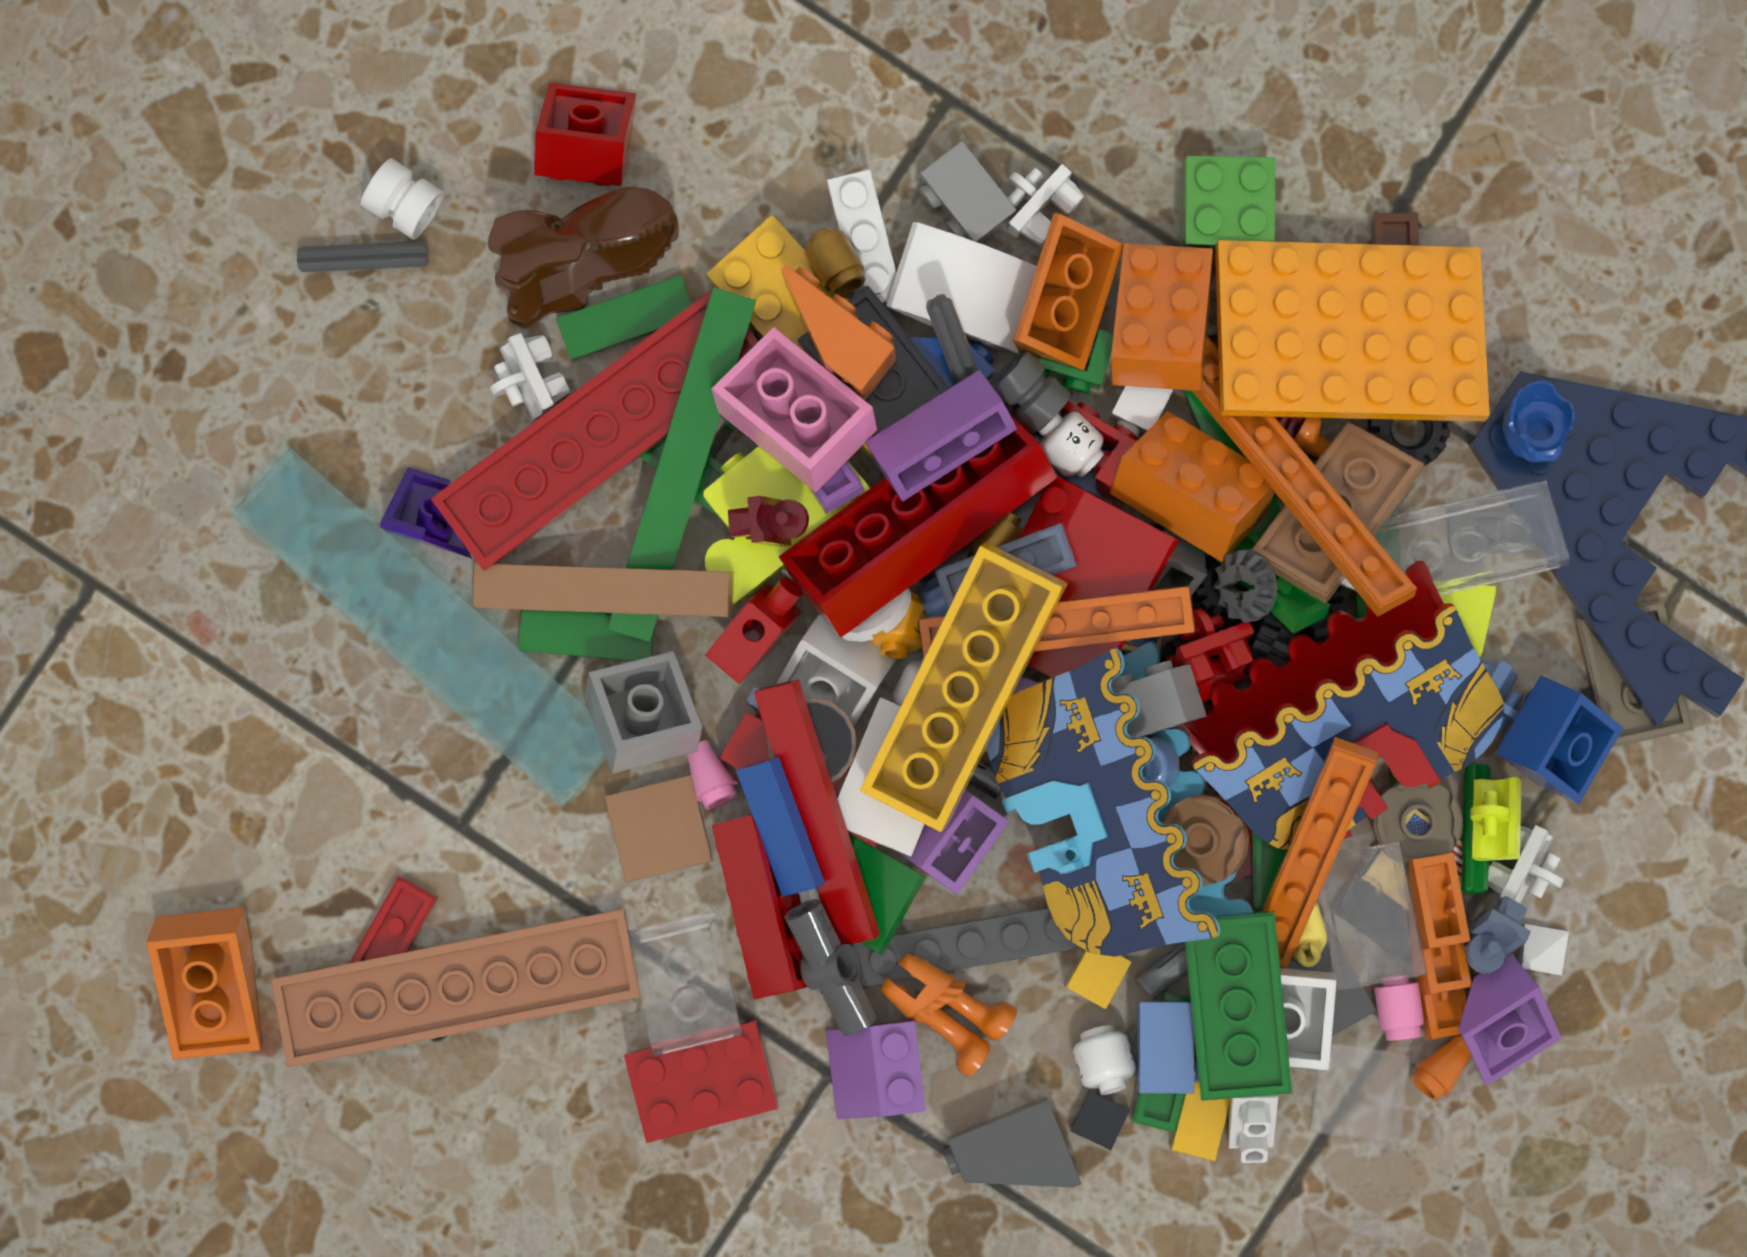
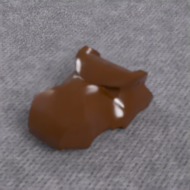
(558, 262)

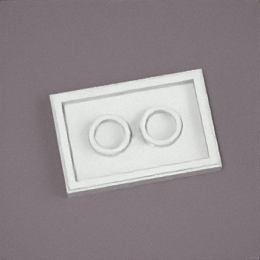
(865, 814)

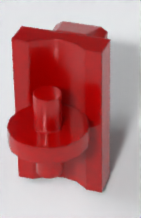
(1229, 644)

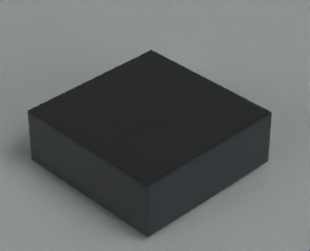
(1099, 1120)

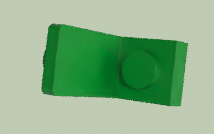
(1080, 380)

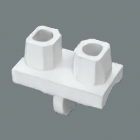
(1056, 189)
(521, 377)
(1517, 881)
(1252, 1127)

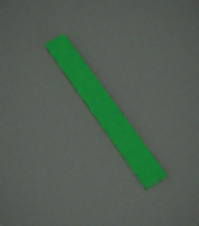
(686, 447)

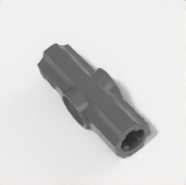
(830, 967)

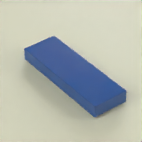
(780, 826)

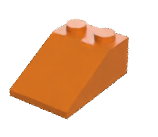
(206, 982)

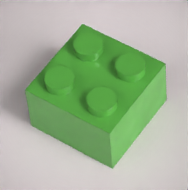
(1227, 200)

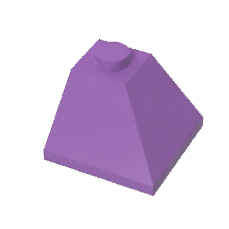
(1505, 1020)

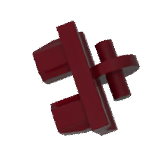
(769, 521)

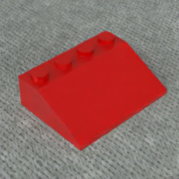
(1112, 554)

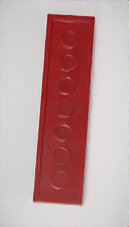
(575, 444)

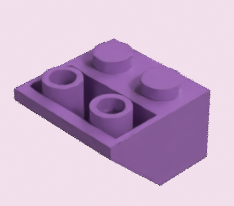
(961, 846)

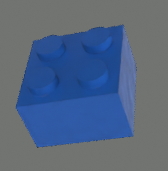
(1559, 739)

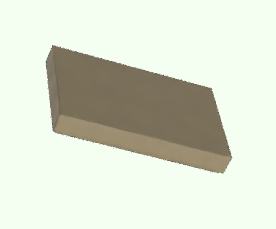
(1615, 698)

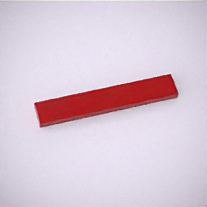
(798, 748)

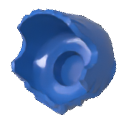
(1538, 422)

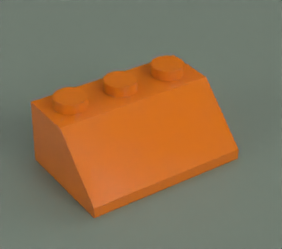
(1067, 293)

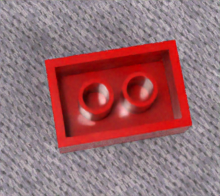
(701, 1084)

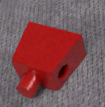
(756, 629)

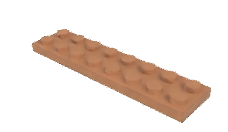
(455, 988)

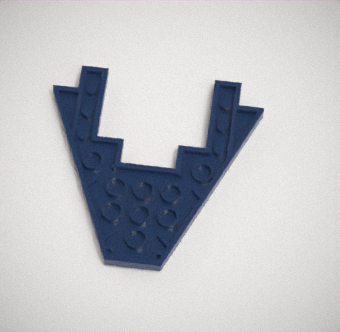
(1598, 489)

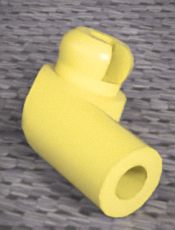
(1312, 940)

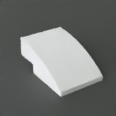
(979, 280)

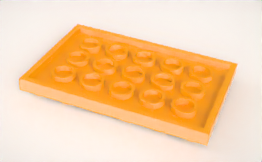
(1351, 331)

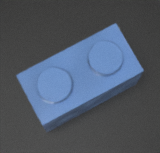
(1165, 1047)

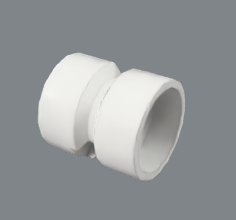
(397, 195)

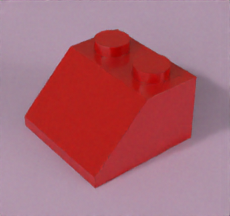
(584, 134)

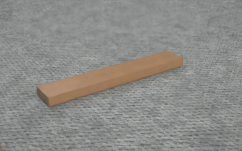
(604, 590)

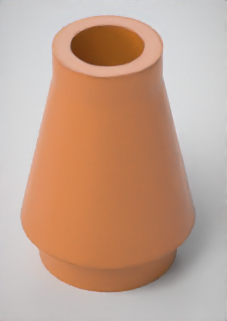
(1441, 1070)

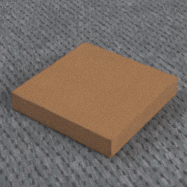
(658, 828)

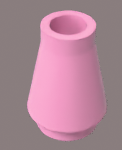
(710, 777)

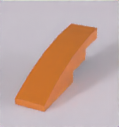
(1443, 934)

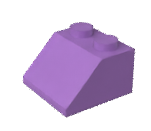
(876, 1071)

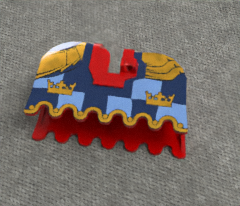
(1381, 682)

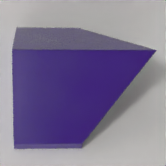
(416, 516)

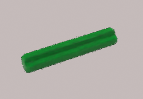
(1473, 872)

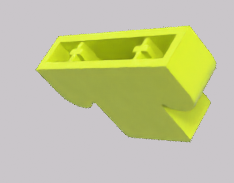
(748, 477)

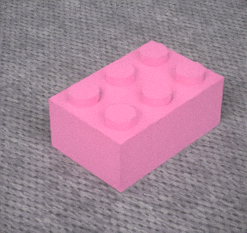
(794, 409)

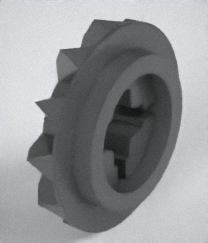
(1251, 569)

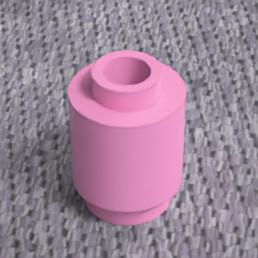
(1399, 1009)

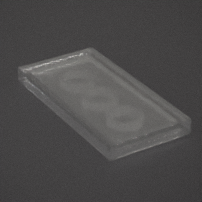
(1480, 538)

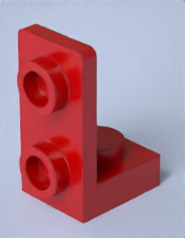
(1115, 438)

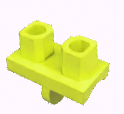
(1496, 819)

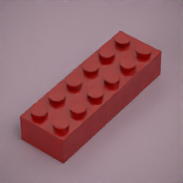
(887, 545)

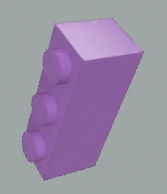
(941, 435)

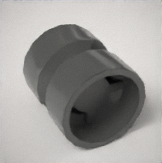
(1029, 392)

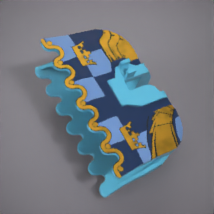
(1070, 753)

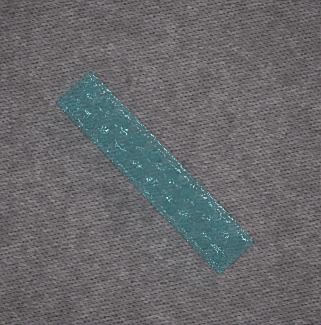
(424, 625)

